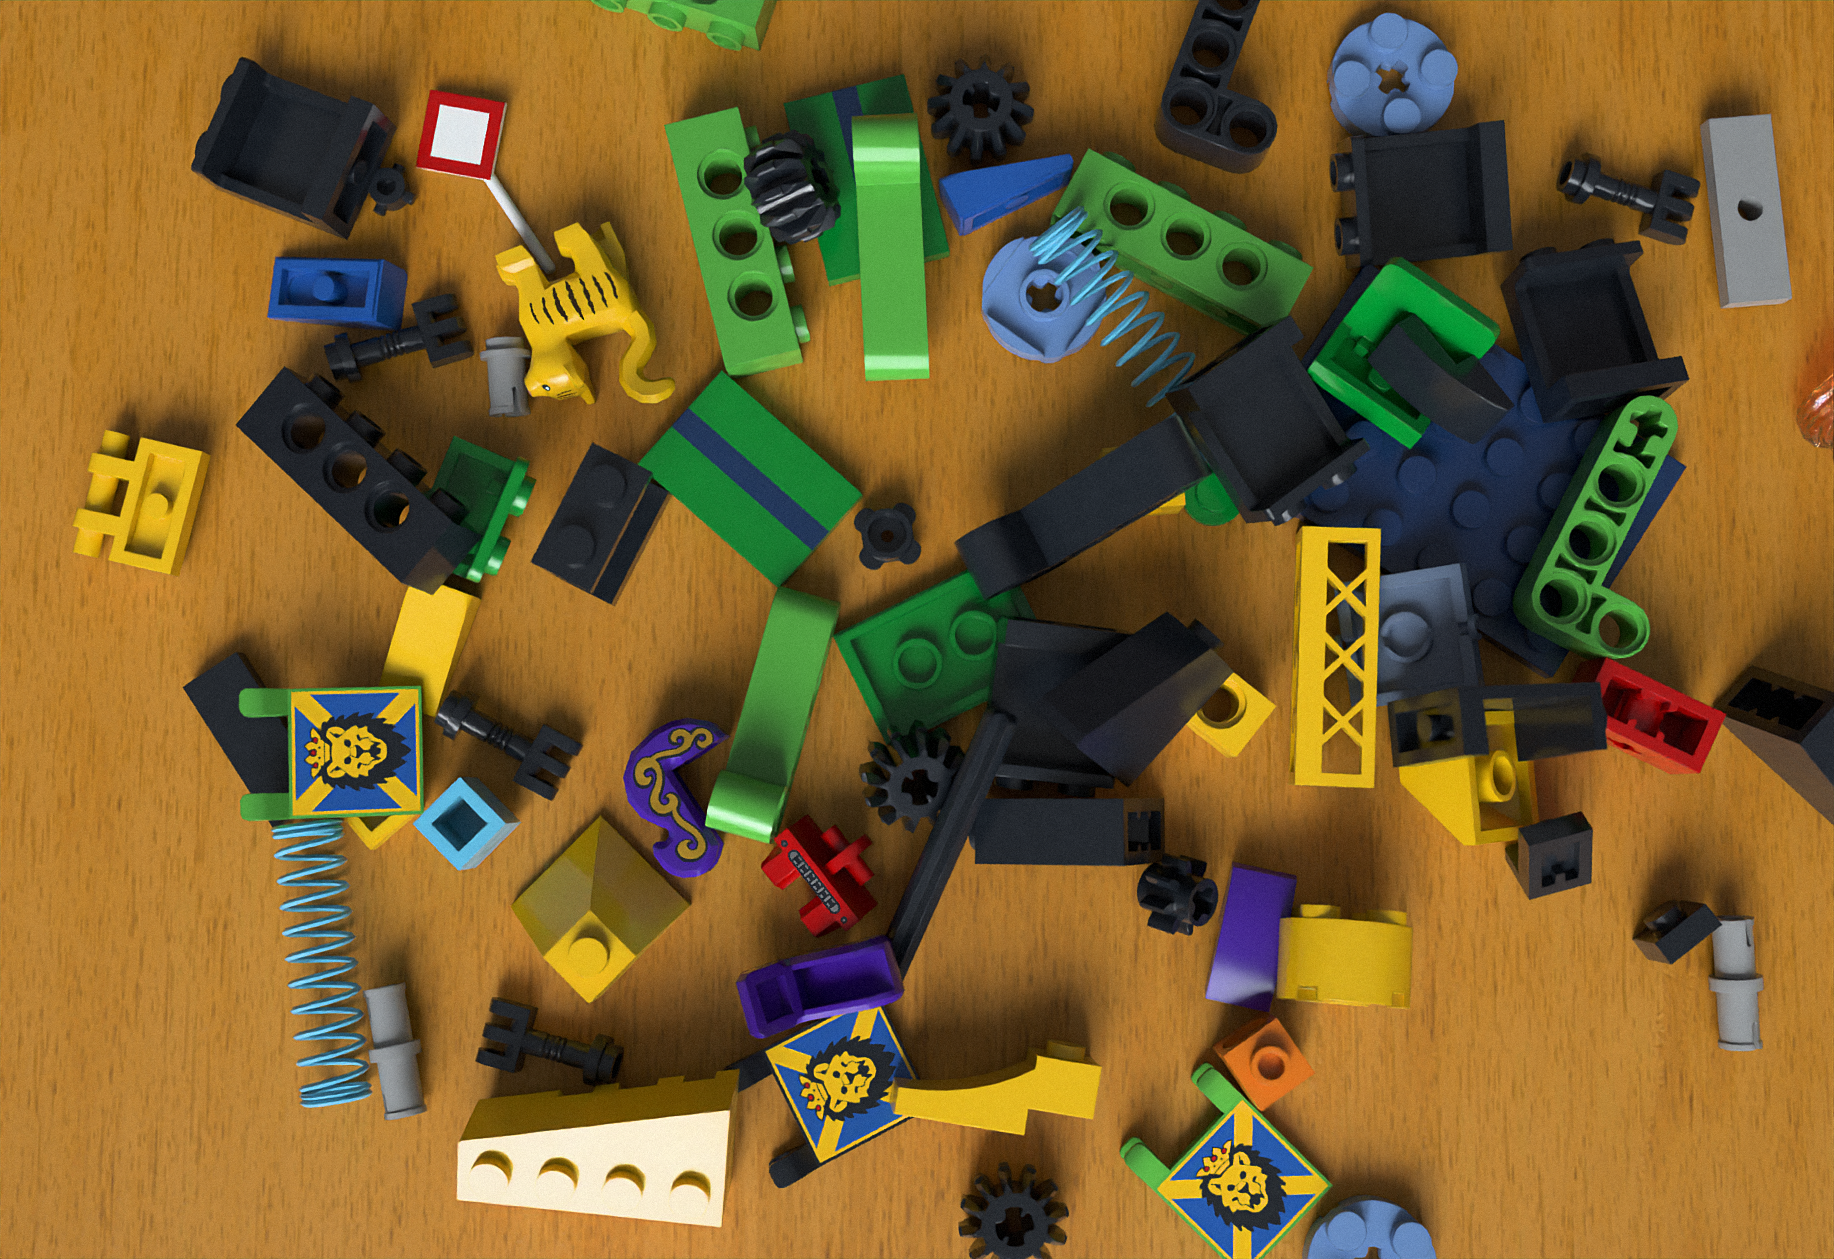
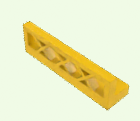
(1308, 656)

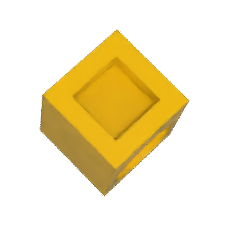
(1246, 716)

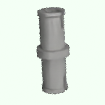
(1736, 984)
(395, 1051)

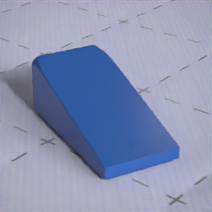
(993, 192)
(338, 292)

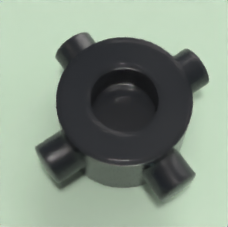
(390, 190)

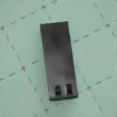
(252, 744)

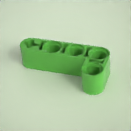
(891, 246)
(1606, 527)
(775, 716)

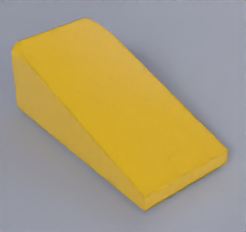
(429, 642)

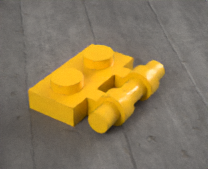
(156, 507)

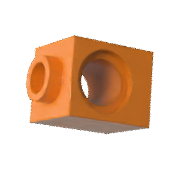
(1263, 1059)

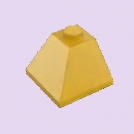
(1480, 795)
(598, 909)

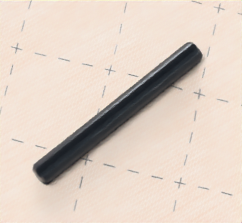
(950, 833)

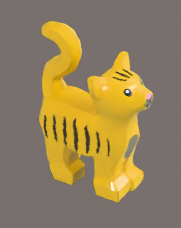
(579, 308)

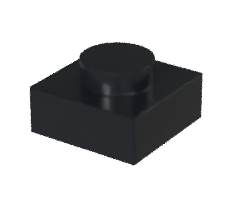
(1675, 930)

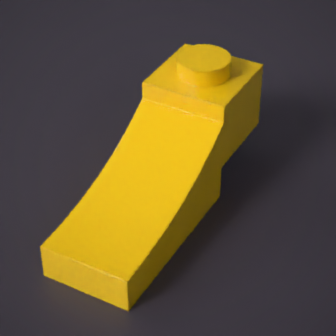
(1047, 1081)

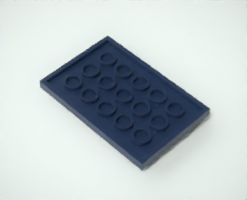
(1473, 501)

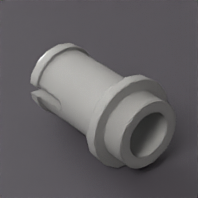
(506, 376)

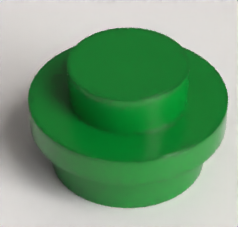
(1210, 503)

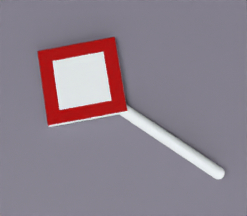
(463, 140)

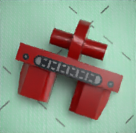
(831, 870)

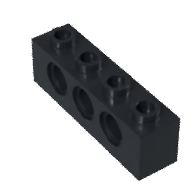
(287, 429)

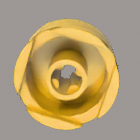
(1345, 959)

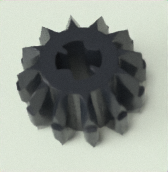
(1004, 110)
(792, 187)
(897, 760)
(991, 1210)

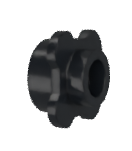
(898, 521)

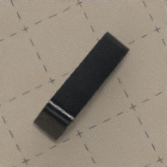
(1206, 93)
(1084, 509)

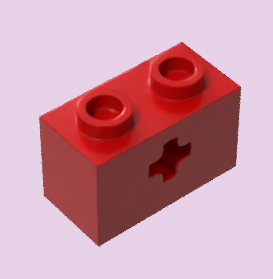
(1652, 718)

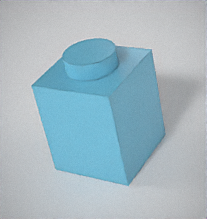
(466, 823)

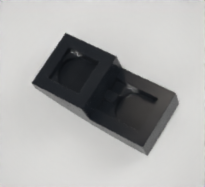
(1451, 395)

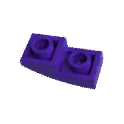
(1248, 936)

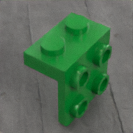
(1390, 298)
(491, 491)

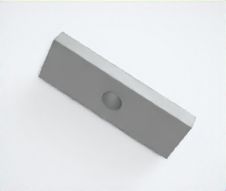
(1745, 175)

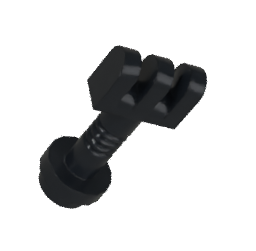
(1583, 177)
(348, 358)
(460, 714)
(599, 1061)

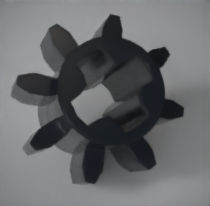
(1177, 894)

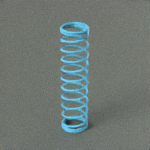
(1053, 239)
(326, 1091)

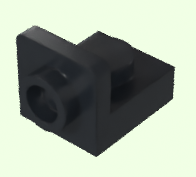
(1552, 855)

